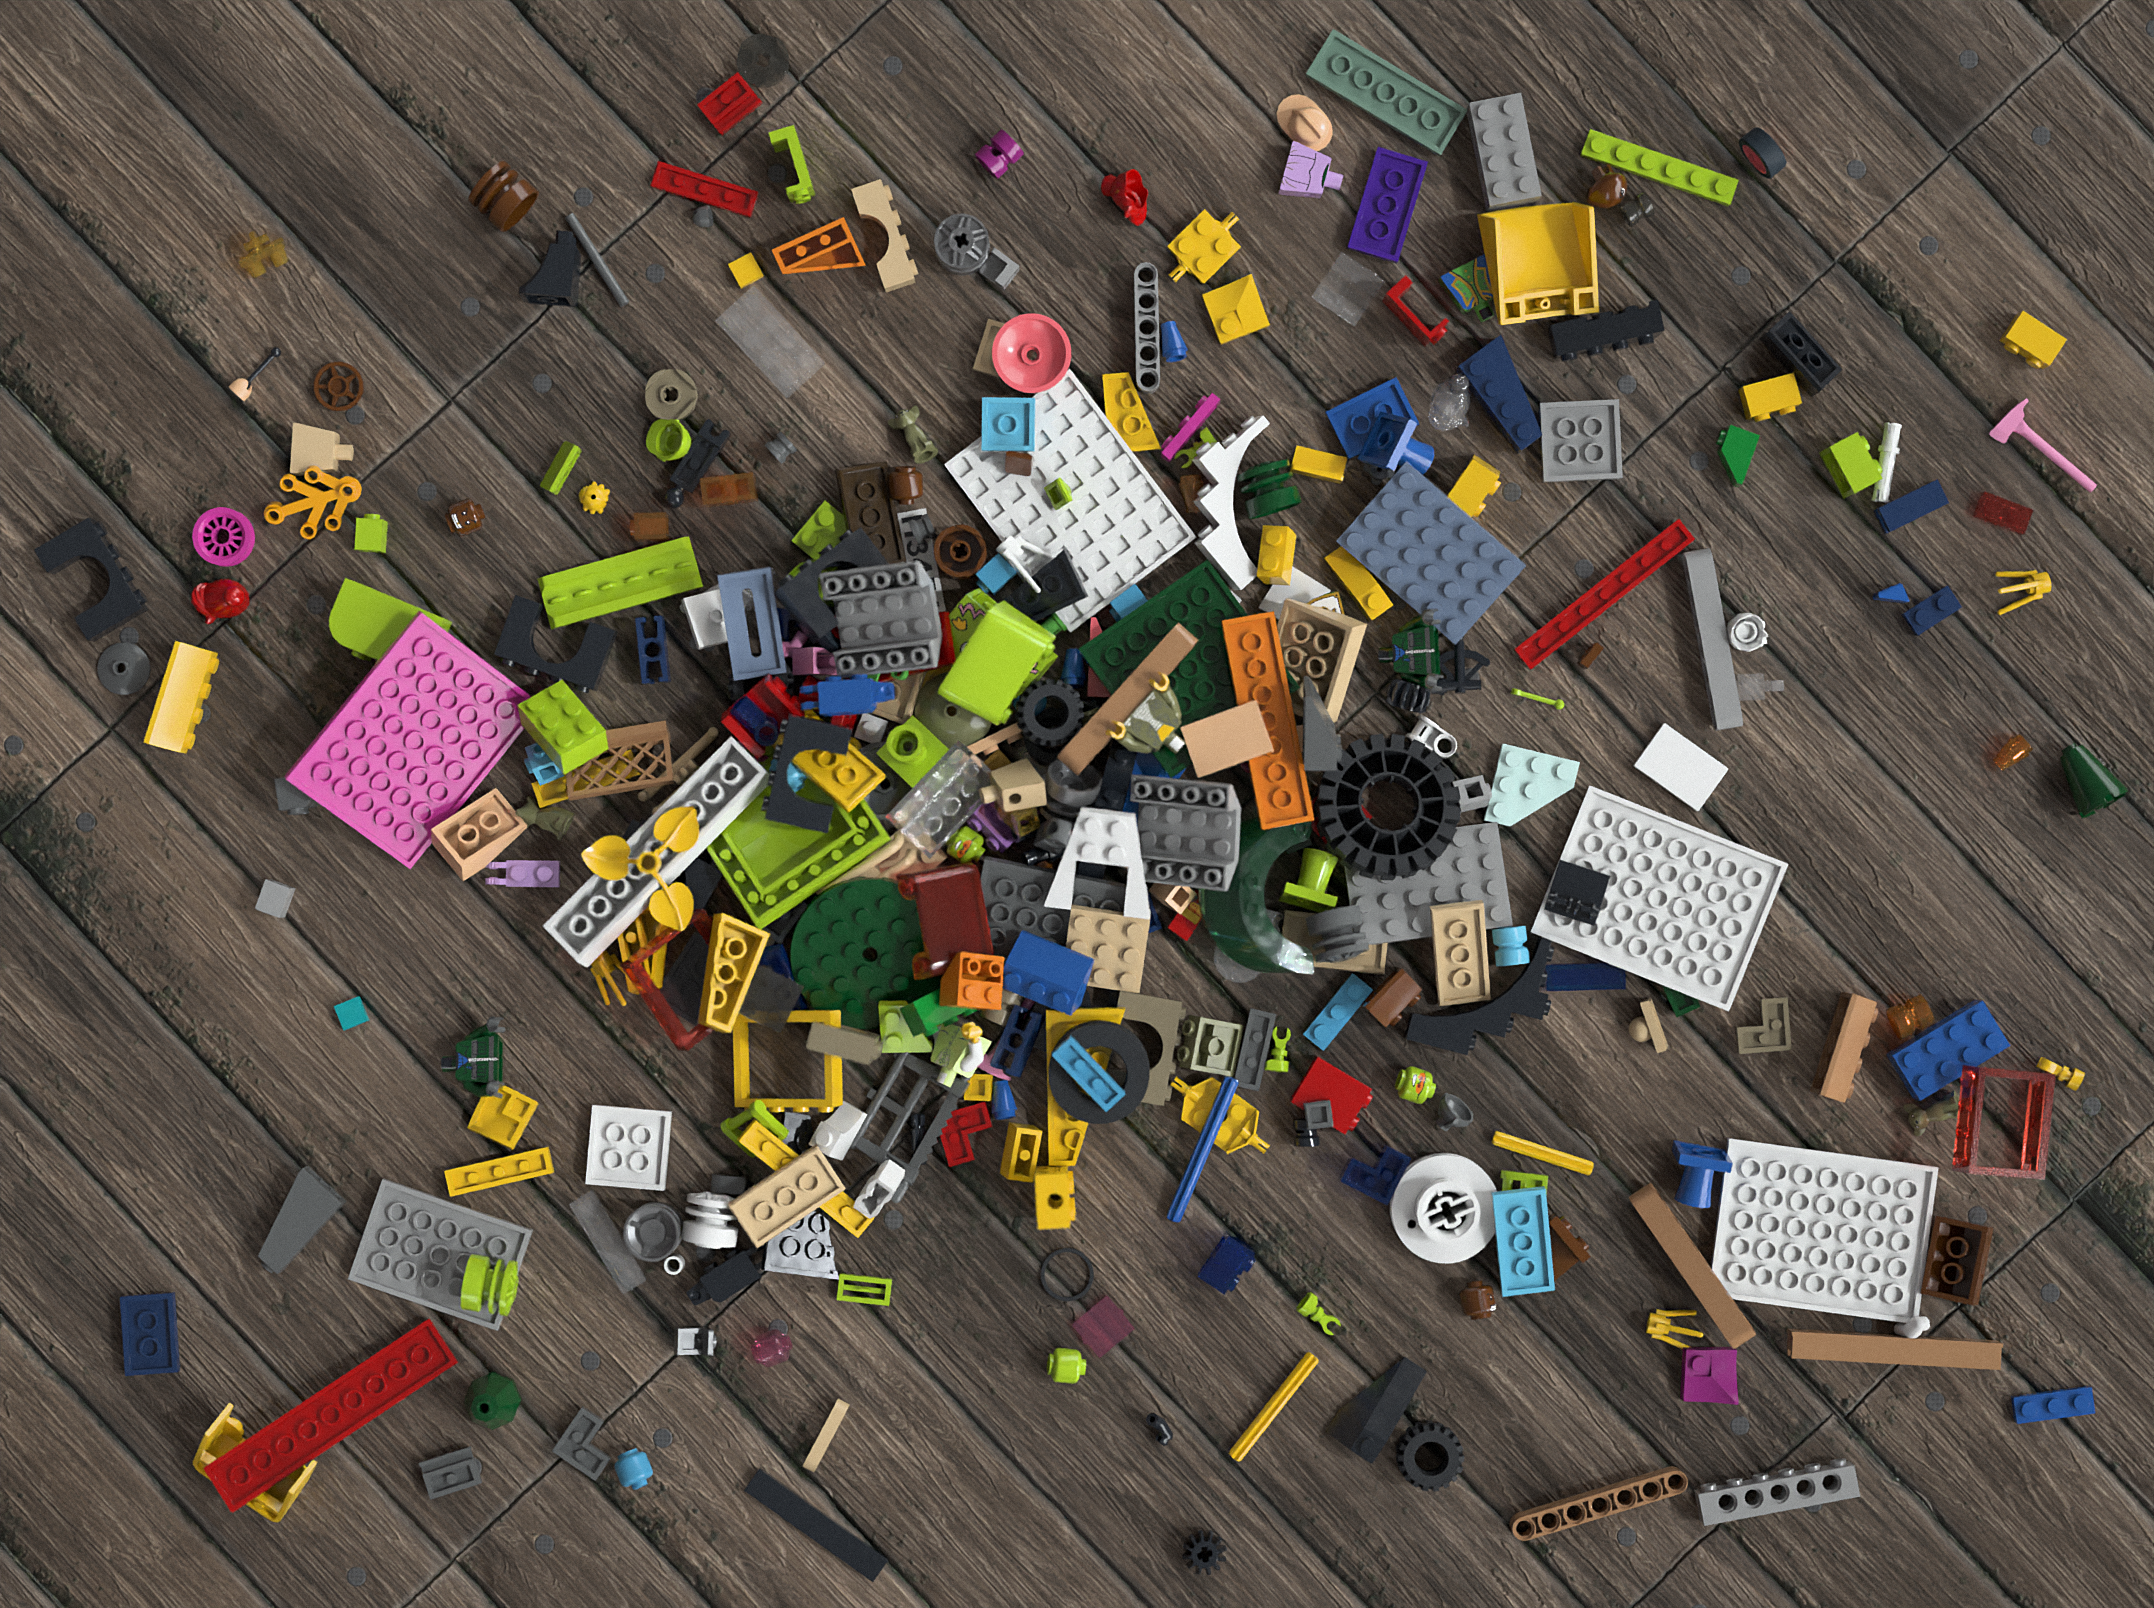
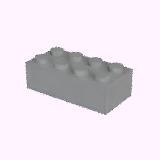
(1503, 152)

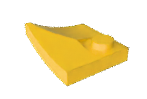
(1235, 309)
(503, 1117)

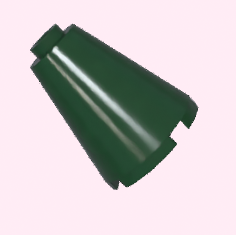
(2089, 780)

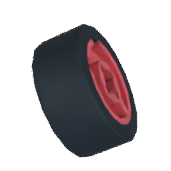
(1762, 152)

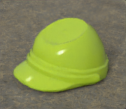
(668, 439)

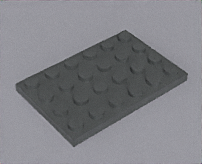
(1017, 898)

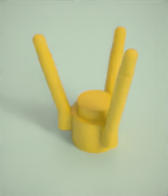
(2035, 584)
(602, 967)
(1658, 1325)

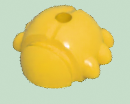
(596, 504)

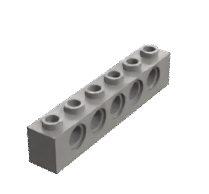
(1844, 1487)

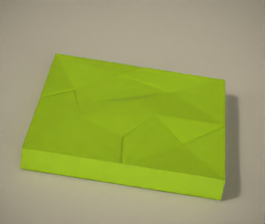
(783, 864)

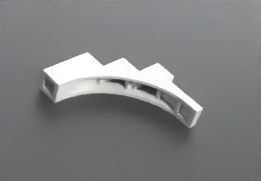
(1221, 541)

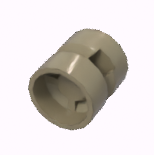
(1001, 1016)

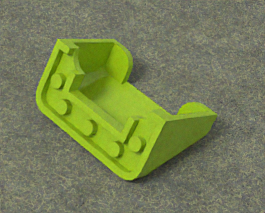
(996, 663)

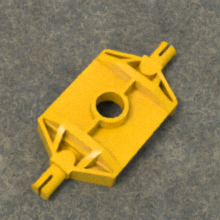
(1241, 1119)

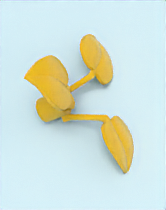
(675, 828)

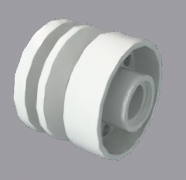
(711, 1221)

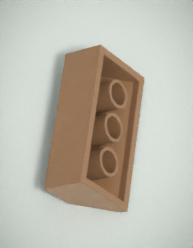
(1844, 1046)

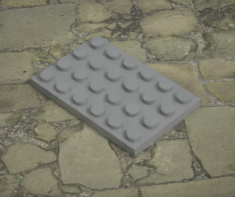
(1464, 872)
(422, 1245)

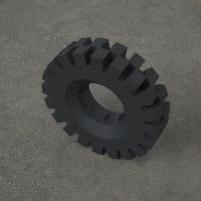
(1380, 850)

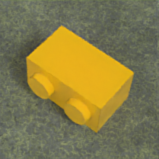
(2032, 340)
(1770, 397)
(1276, 555)
(1020, 1152)

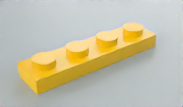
(557, 789)
(499, 1171)

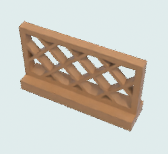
(622, 740)

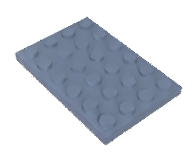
(1431, 552)

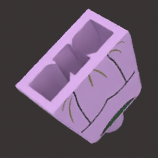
(1308, 173)

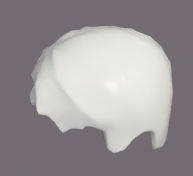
(1746, 632)

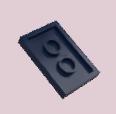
(149, 1333)

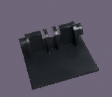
(1577, 892)

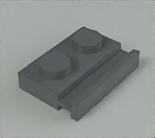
(450, 1472)

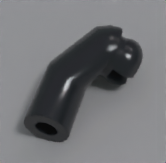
(1159, 1423)

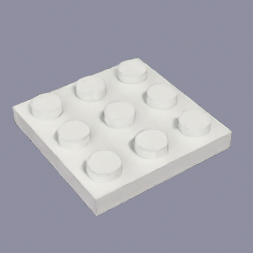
(628, 1147)

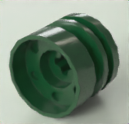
(1268, 489)

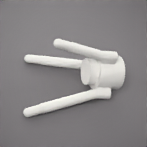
(1011, 550)

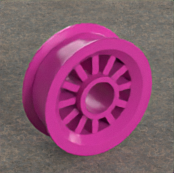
(204, 523)

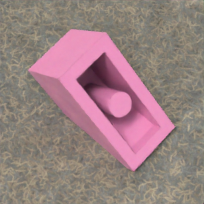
(813, 662)

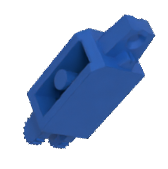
(848, 696)

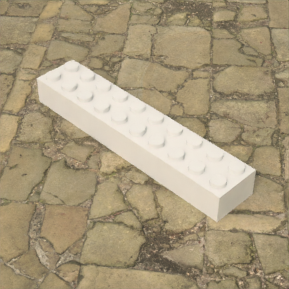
(608, 907)

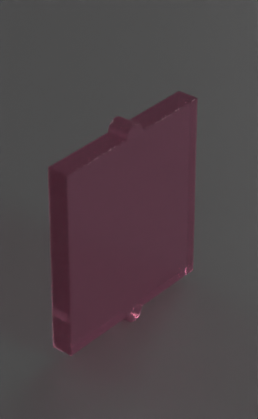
(1103, 1326)

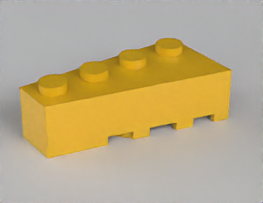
(1474, 485)
(729, 970)

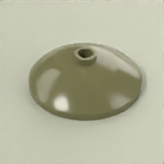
(933, 714)

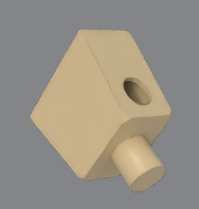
(316, 448)
(1015, 787)

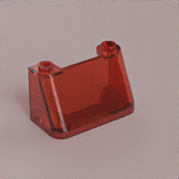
(949, 915)

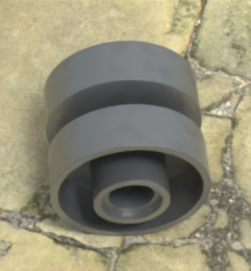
(653, 1231)

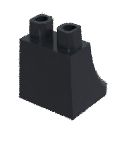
(557, 277)

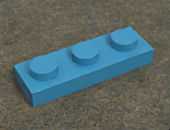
(1337, 1011)
(1088, 1073)

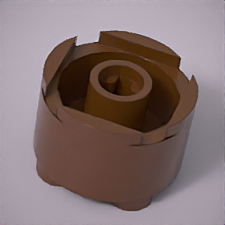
(954, 538)

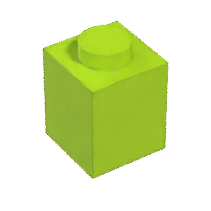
(371, 534)

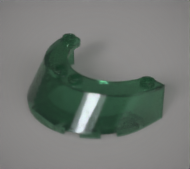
(1239, 915)

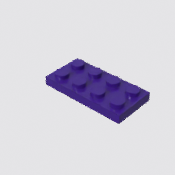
(1387, 205)

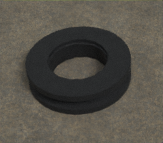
(1137, 1069)

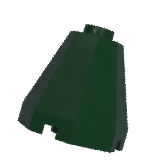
(499, 1394)

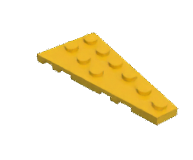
(1065, 1131)

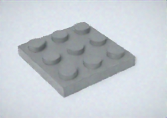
(1580, 440)

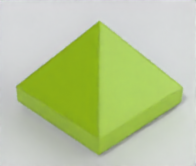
(1058, 493)

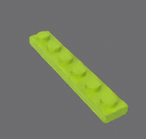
(1659, 167)

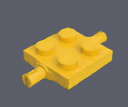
(1203, 246)

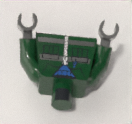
(1416, 651)
(479, 1060)

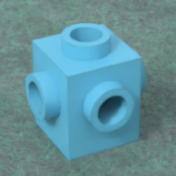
(539, 762)

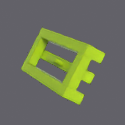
(860, 1299)

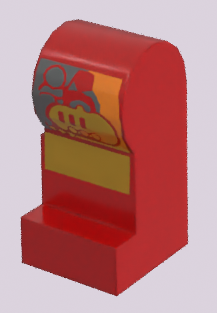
(1185, 924)

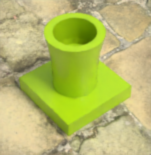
(915, 763)
(1312, 882)

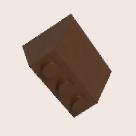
(1956, 1260)

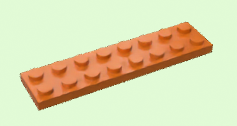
(1261, 676)

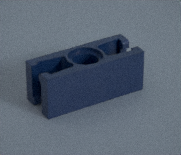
(1911, 506)
(662, 657)
(1006, 1042)

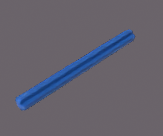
(1202, 1149)

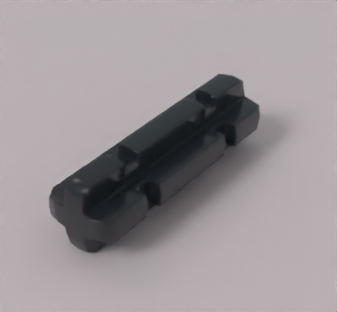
(918, 1131)

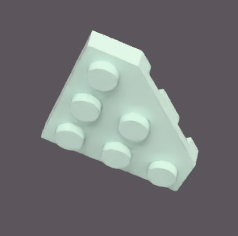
(1527, 782)

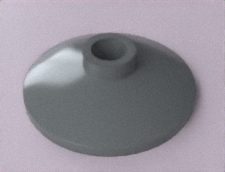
(136, 671)

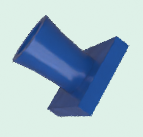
(1392, 445)
(1698, 1172)

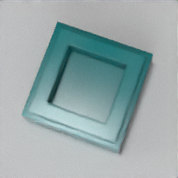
(351, 1013)

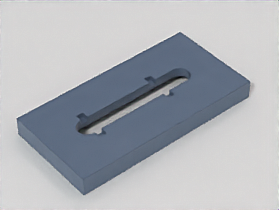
(772, 656)

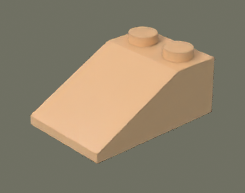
(477, 833)

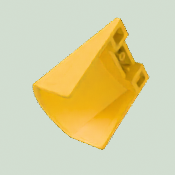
(1541, 260)

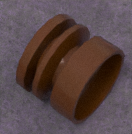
(499, 193)

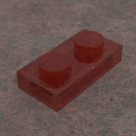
(2003, 513)

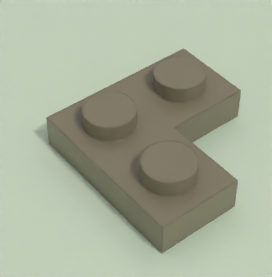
(1771, 1034)

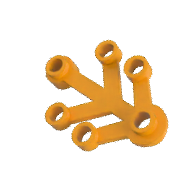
(315, 499)

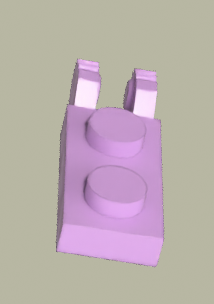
(527, 873)

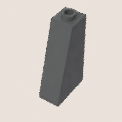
(302, 1216)

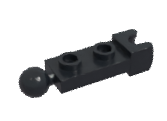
(695, 464)

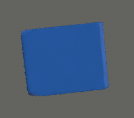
(1892, 594)

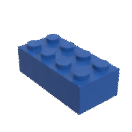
(1941, 1050)

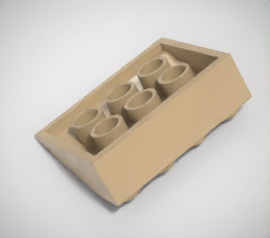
(1321, 647)

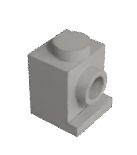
(1478, 788)

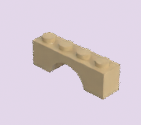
(874, 204)

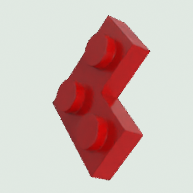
(955, 1135)

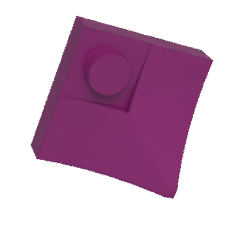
(1709, 1375)

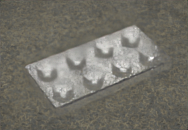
(770, 342)

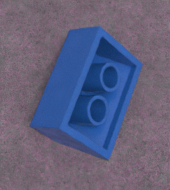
(1047, 973)

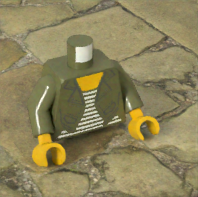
(1152, 722)

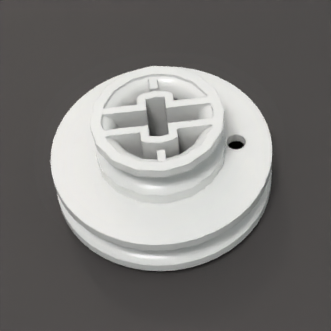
(1428, 1181)

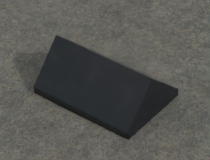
(1800, 354)

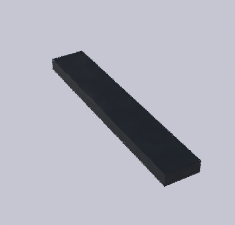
(816, 1524)

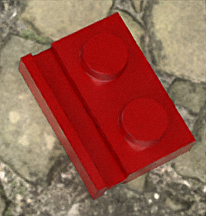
(729, 104)

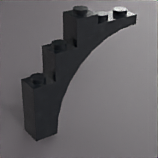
(1111, 794)
(1521, 997)

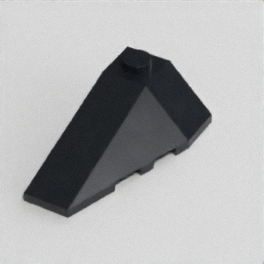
(1372, 1415)

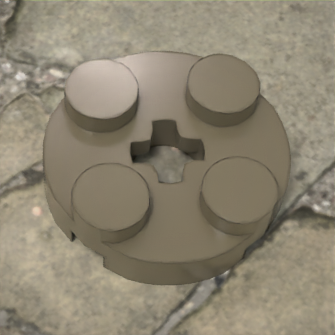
(671, 379)

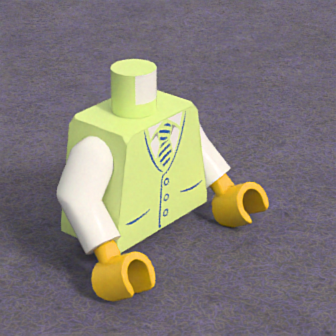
(958, 1051)

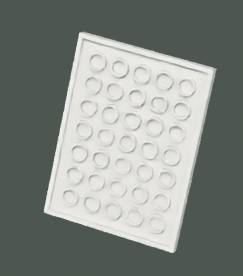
(1676, 898)
(1823, 1230)

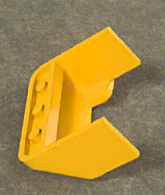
(229, 1433)

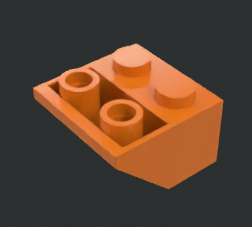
(973, 982)

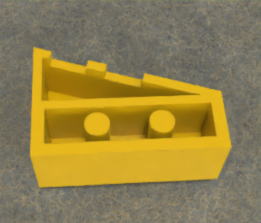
(636, 936)

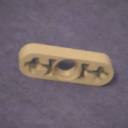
(826, 1435)

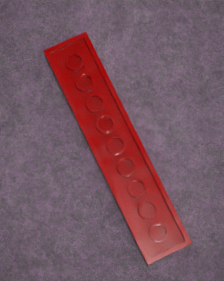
(330, 1415)

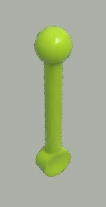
(1559, 704)

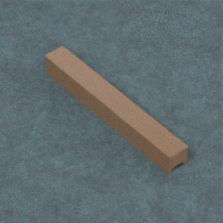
(1894, 1349)

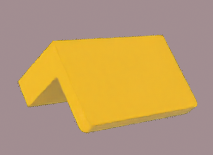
(1318, 464)

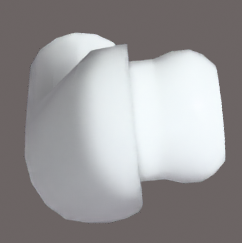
(1913, 1327)

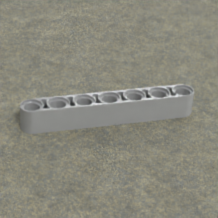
(1712, 639)

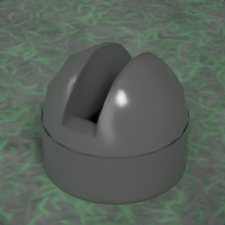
(703, 217)

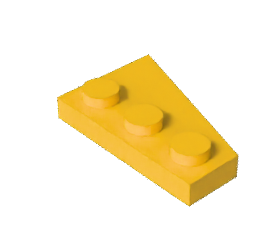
(1127, 413)

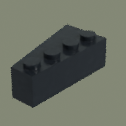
(1606, 331)

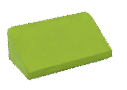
(561, 467)

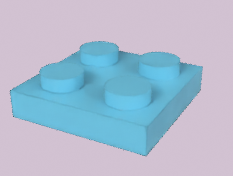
(1008, 424)

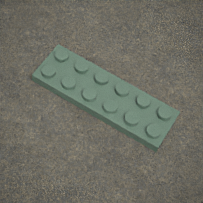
(1386, 92)

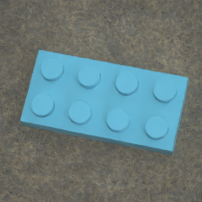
(1523, 1241)

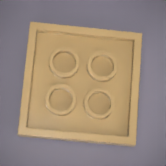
(1114, 943)

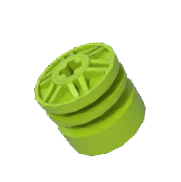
(489, 1285)

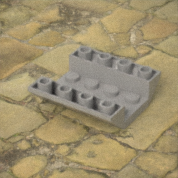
(884, 618)
(1187, 831)

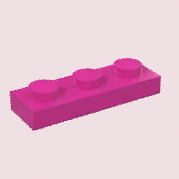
(1189, 426)

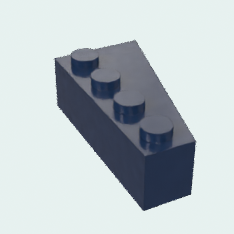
(1501, 394)

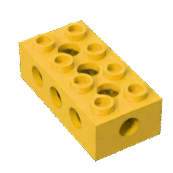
(1054, 1212)

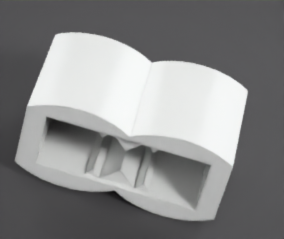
(879, 1189)

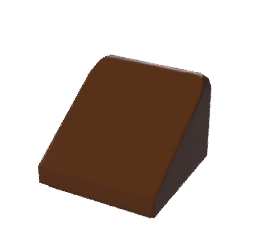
(1019, 463)

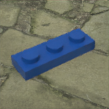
(2053, 1404)

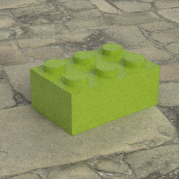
(563, 727)

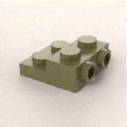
(1210, 1045)

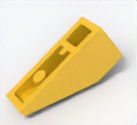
(1359, 583)

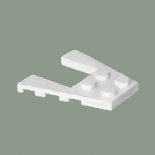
(1103, 839)

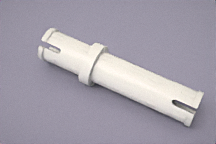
(1887, 460)

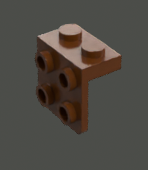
(1564, 1246)

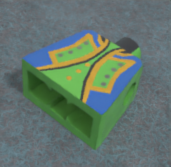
(1470, 288)

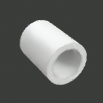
(668, 1269)

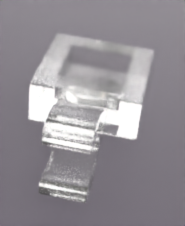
(1753, 686)

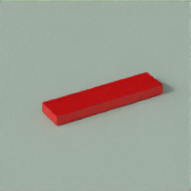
(704, 189)

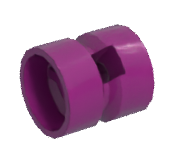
(1006, 148)

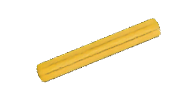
(1542, 1153)

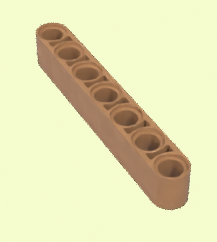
(1127, 698)
(1692, 1265)
(1611, 1505)

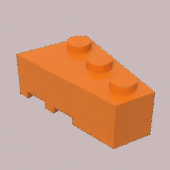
(820, 250)

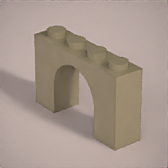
(1164, 1016)
(845, 1042)

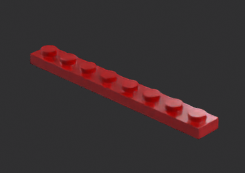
(1604, 594)

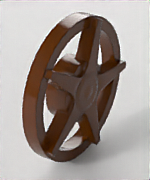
(339, 386)

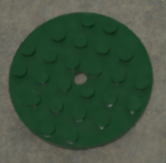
(831, 943)

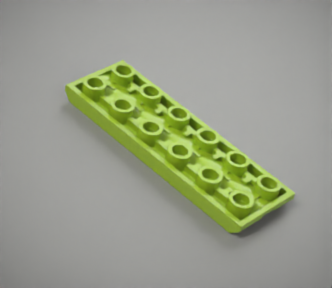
(620, 582)

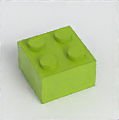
(1851, 465)

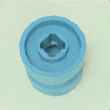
(1510, 945)

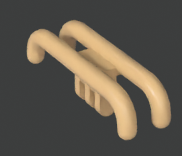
(682, 768)
(870, 866)

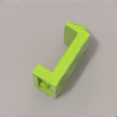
(788, 139)

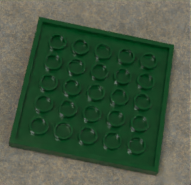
(1203, 677)

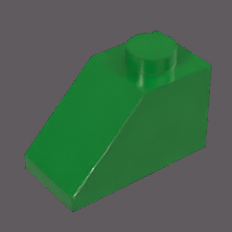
(1736, 452)

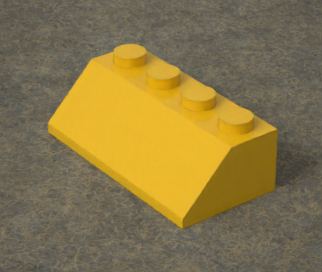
(181, 697)

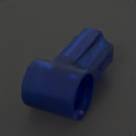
(754, 719)

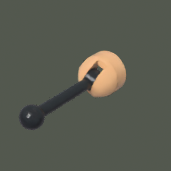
(242, 387)

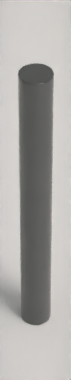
(597, 260)

